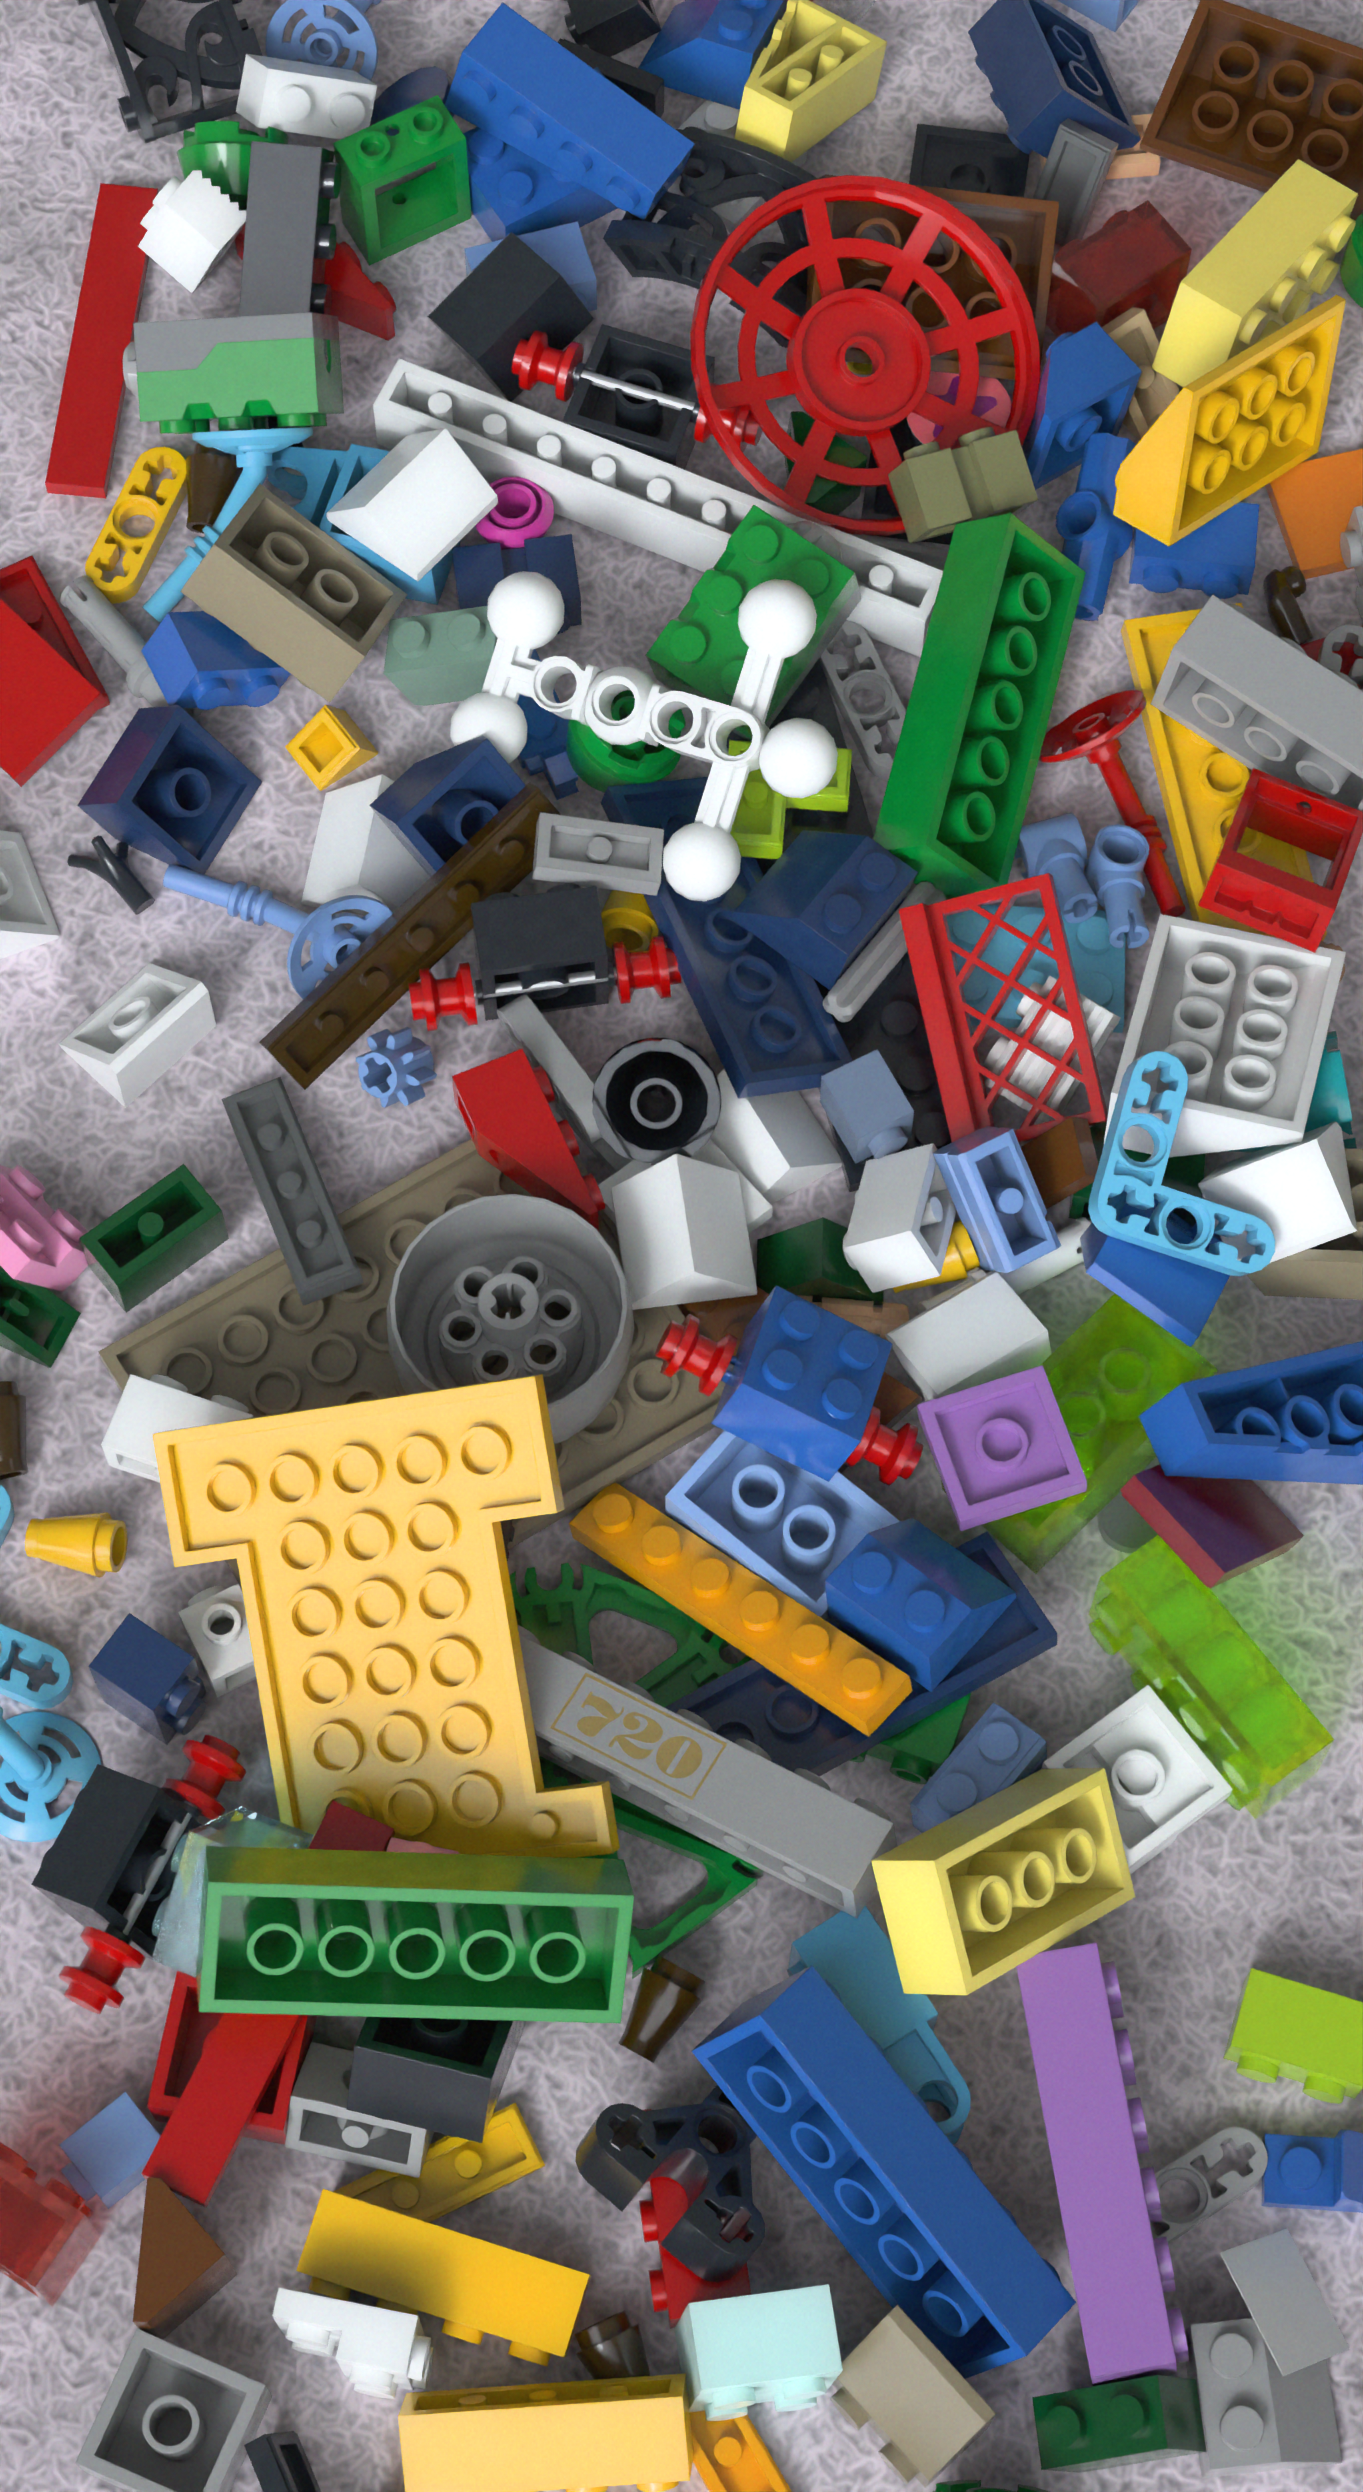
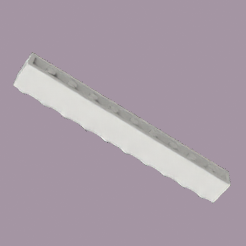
(637, 494)

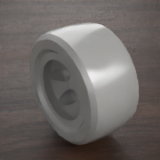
(502, 1250)

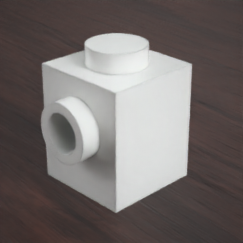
(220, 1637)

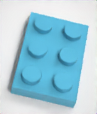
(1095, 961)

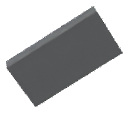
(1075, 177)

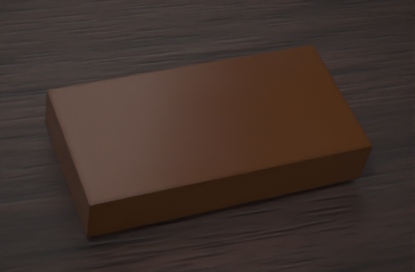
(1062, 1160)

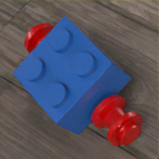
(798, 1387)

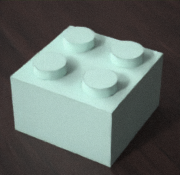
(758, 2351)

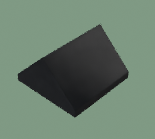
(506, 302)

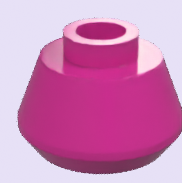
(521, 513)

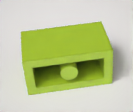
(1299, 2036)

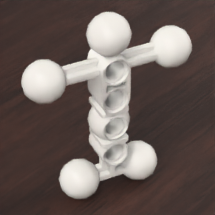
(793, 756)

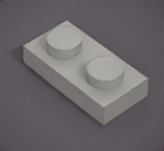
(598, 854)

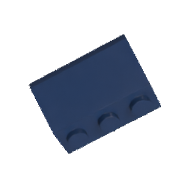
(1047, 72)

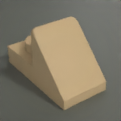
(1153, 391)

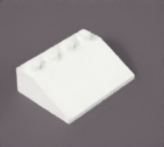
(1244, 1023)

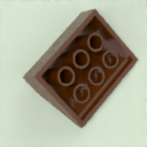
(1258, 98)
(1017, 225)

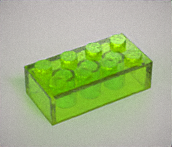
(1102, 1384)
(1208, 1676)

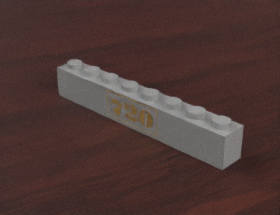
(704, 1781)

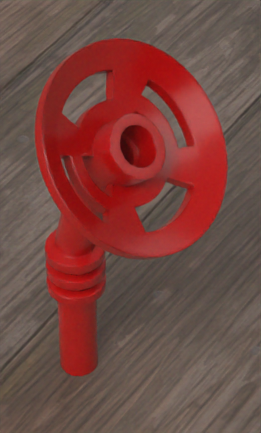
(1096, 737)

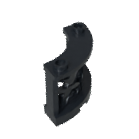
(164, 63)
(715, 173)

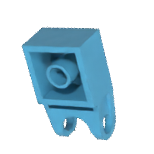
(325, 481)
(864, 1971)

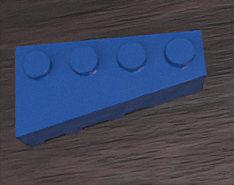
(565, 114)
(1267, 1421)

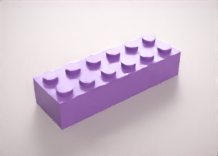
(1096, 2167)

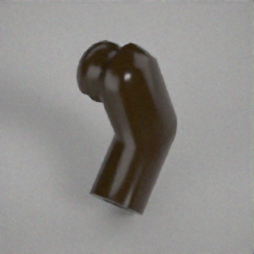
(1280, 592)

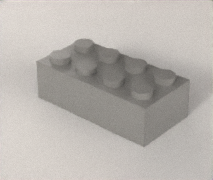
(1266, 703)

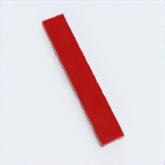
(102, 330)
(241, 2059)

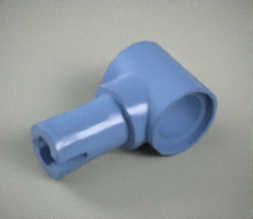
(1059, 849)
(1118, 882)

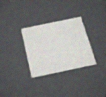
(1284, 2301)

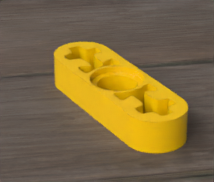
(134, 501)

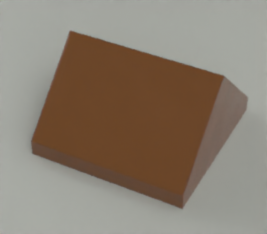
(177, 2264)

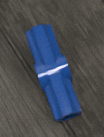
(1087, 521)

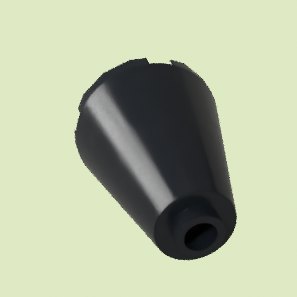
(656, 1100)

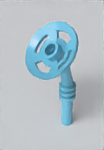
(254, 454)
(36, 1773)

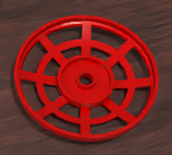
(862, 321)

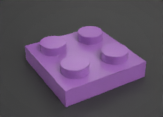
(1001, 1448)

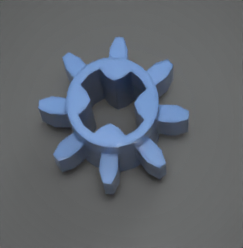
(396, 1067)

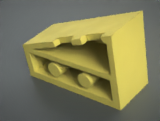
(808, 80)

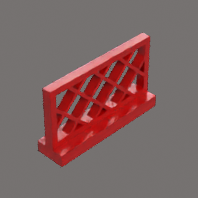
(948, 1019)

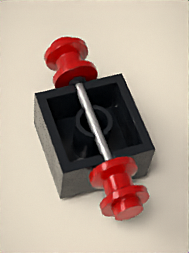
(631, 392)
(545, 949)
(116, 1862)

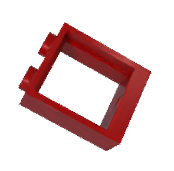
(1269, 896)

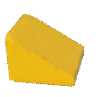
(330, 747)

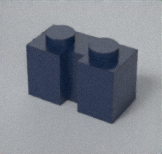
(484, 565)
(149, 1680)

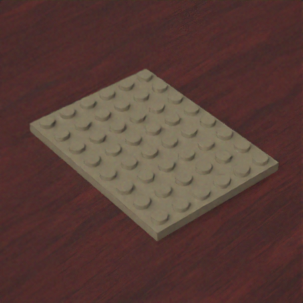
(278, 1357)

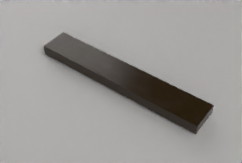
(408, 941)

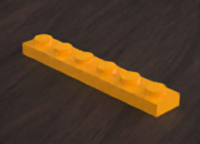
(741, 1608)

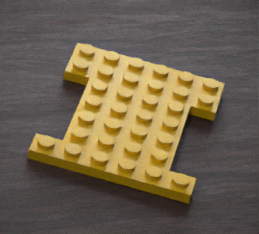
(390, 1608)

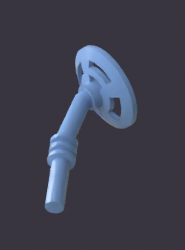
(330, 36)
(328, 936)

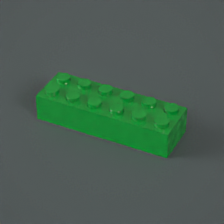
(979, 706)
(413, 1935)

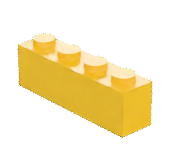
(443, 2274)
(549, 2436)

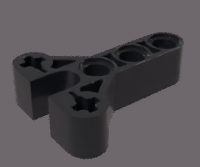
(669, 2146)

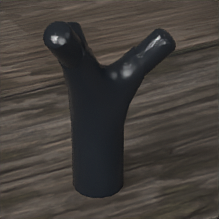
(115, 871)

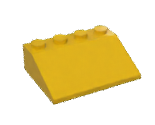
(1233, 429)

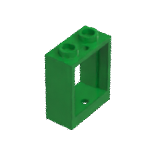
(428, 201)

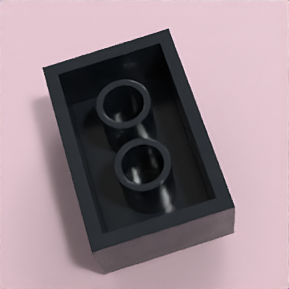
(433, 2071)

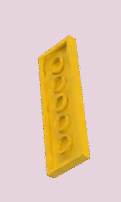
(1195, 777)

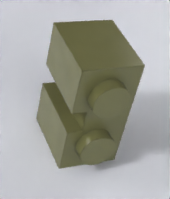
(961, 484)

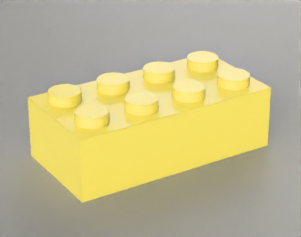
(1258, 274)
(1003, 1880)

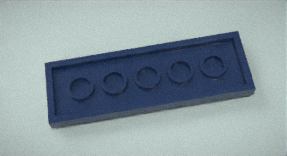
(751, 999)
(805, 1735)

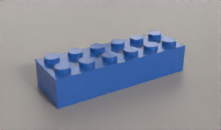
(884, 2174)

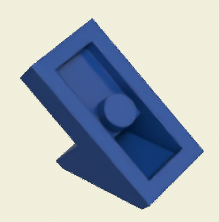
(1314, 2172)

